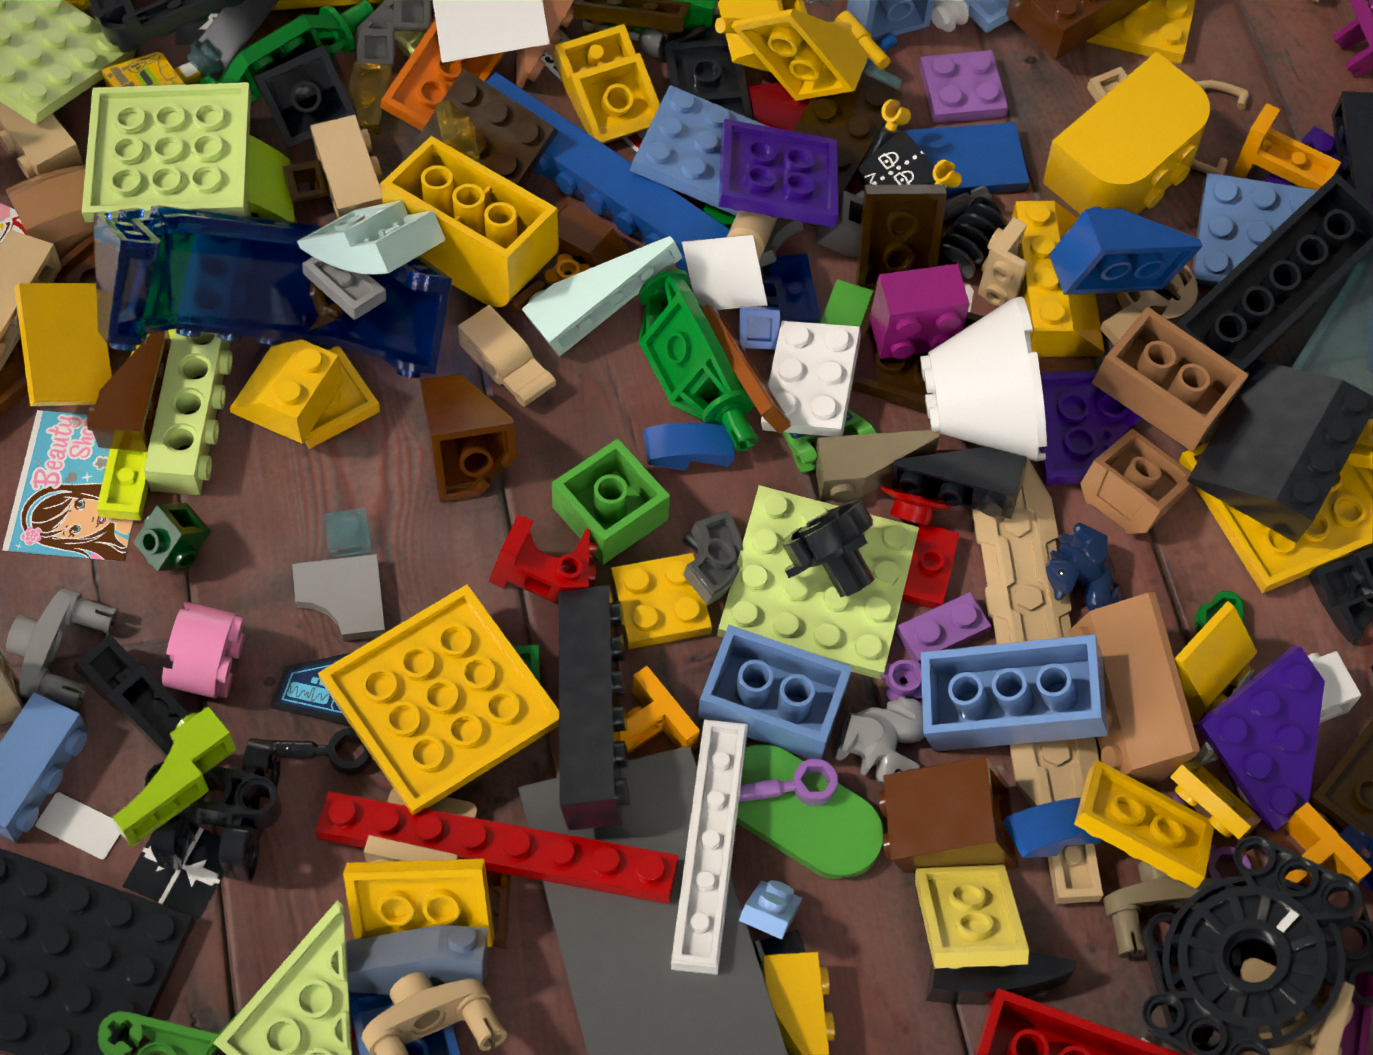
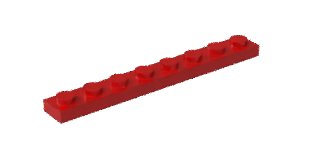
(505, 847)

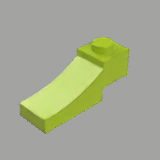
(198, 746)

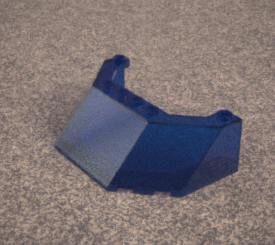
(248, 280)

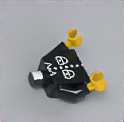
(898, 159)

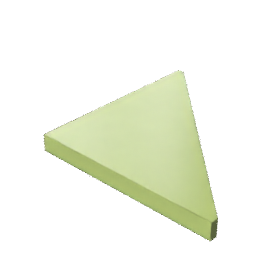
(303, 1003)

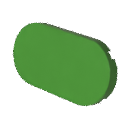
(827, 839)

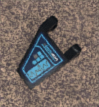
(304, 694)

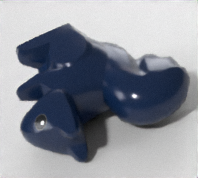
(1087, 563)

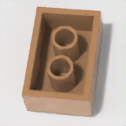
(1169, 378)

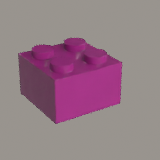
(918, 310)

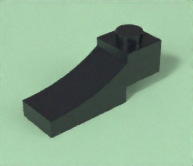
(132, 692)

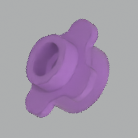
(904, 669)

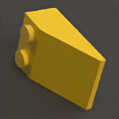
(805, 52)

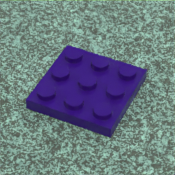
(778, 173)

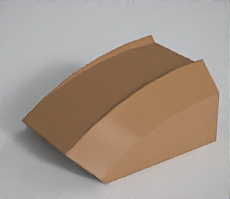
(53, 207)
(1135, 483)

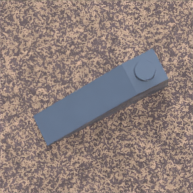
(439, 951)

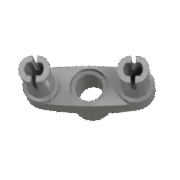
(41, 639)

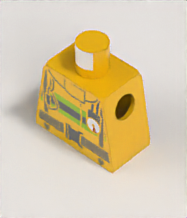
(150, 71)

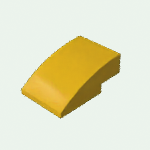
(607, 84)

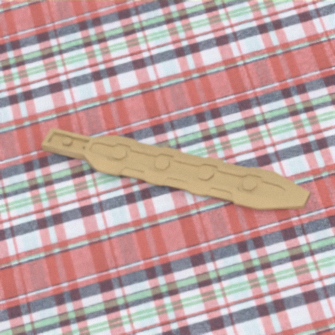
(1026, 610)

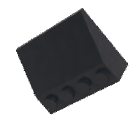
(1283, 445)

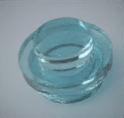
(205, 57)

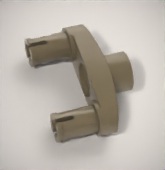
(1154, 894)

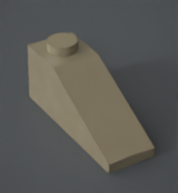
(861, 463)

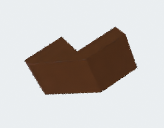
(588, 237)

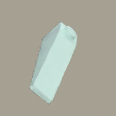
(585, 300)

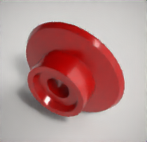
(913, 507)

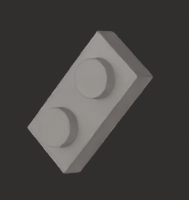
(350, 290)

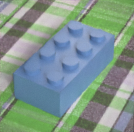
(1014, 693)

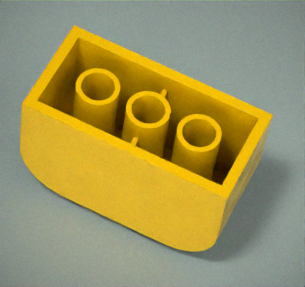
(1131, 141)
(491, 226)

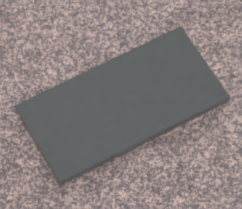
(623, 945)

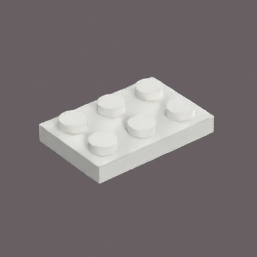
(814, 376)

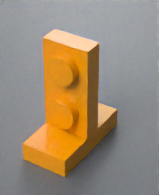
(1283, 155)
(659, 714)
(1323, 847)

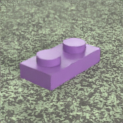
(944, 627)

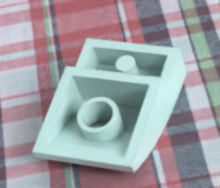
(374, 238)

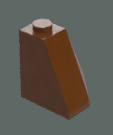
(466, 436)

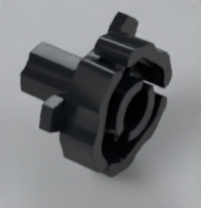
(833, 542)

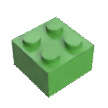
(612, 499)

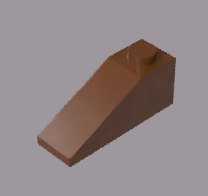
(131, 397)

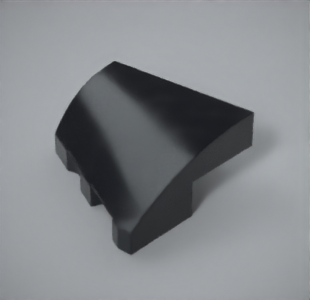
(1347, 592)

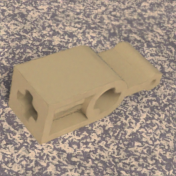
(504, 355)

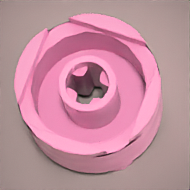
(202, 650)

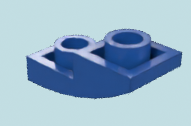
(681, 443)
(1047, 829)

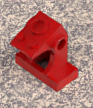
(540, 573)

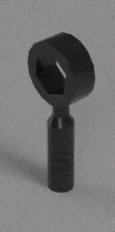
(310, 750)

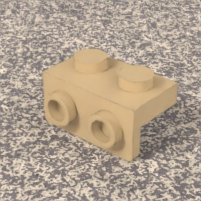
(1002, 268)

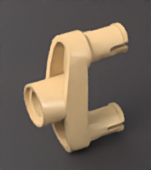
(425, 1009)

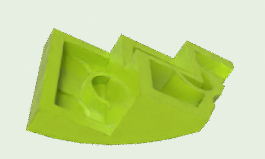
(266, 183)

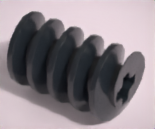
(970, 235)

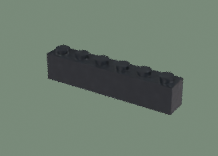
(590, 709)

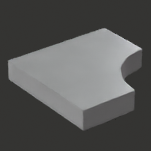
(344, 591)

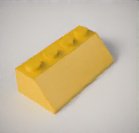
(1059, 322)

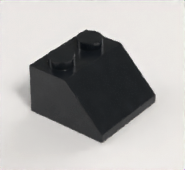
(306, 93)

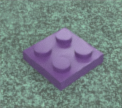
(963, 87)

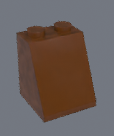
(948, 816)

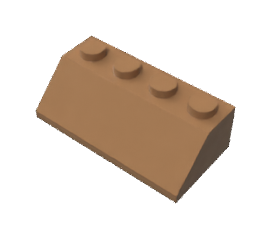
(1143, 691)

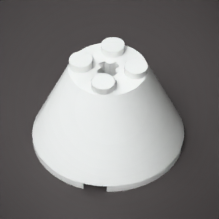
(989, 384)

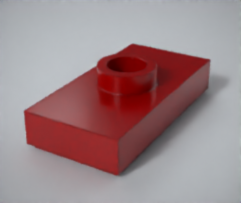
(930, 566)

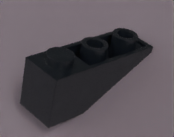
(970, 478)

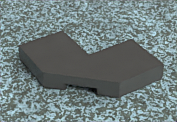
(376, 33)

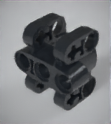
(241, 825)

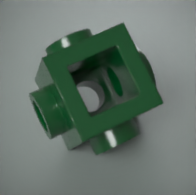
(171, 536)

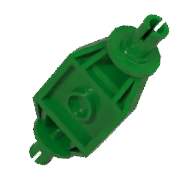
(302, 32)
(690, 358)

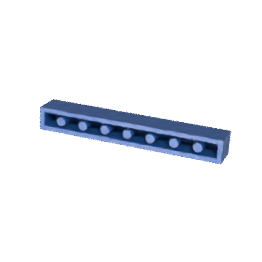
(607, 185)

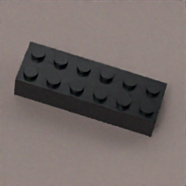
(1285, 275)

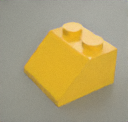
(290, 389)
(1214, 661)

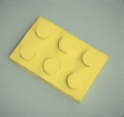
(971, 916)

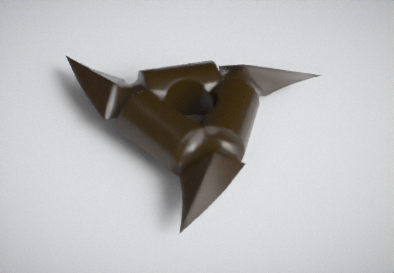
(326, 312)

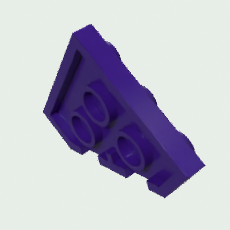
(1078, 424)
(1270, 735)

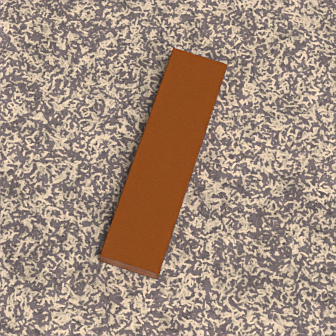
(747, 371)

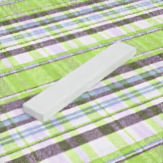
(709, 848)

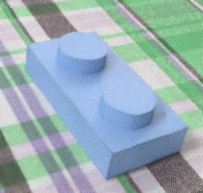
(771, 908)

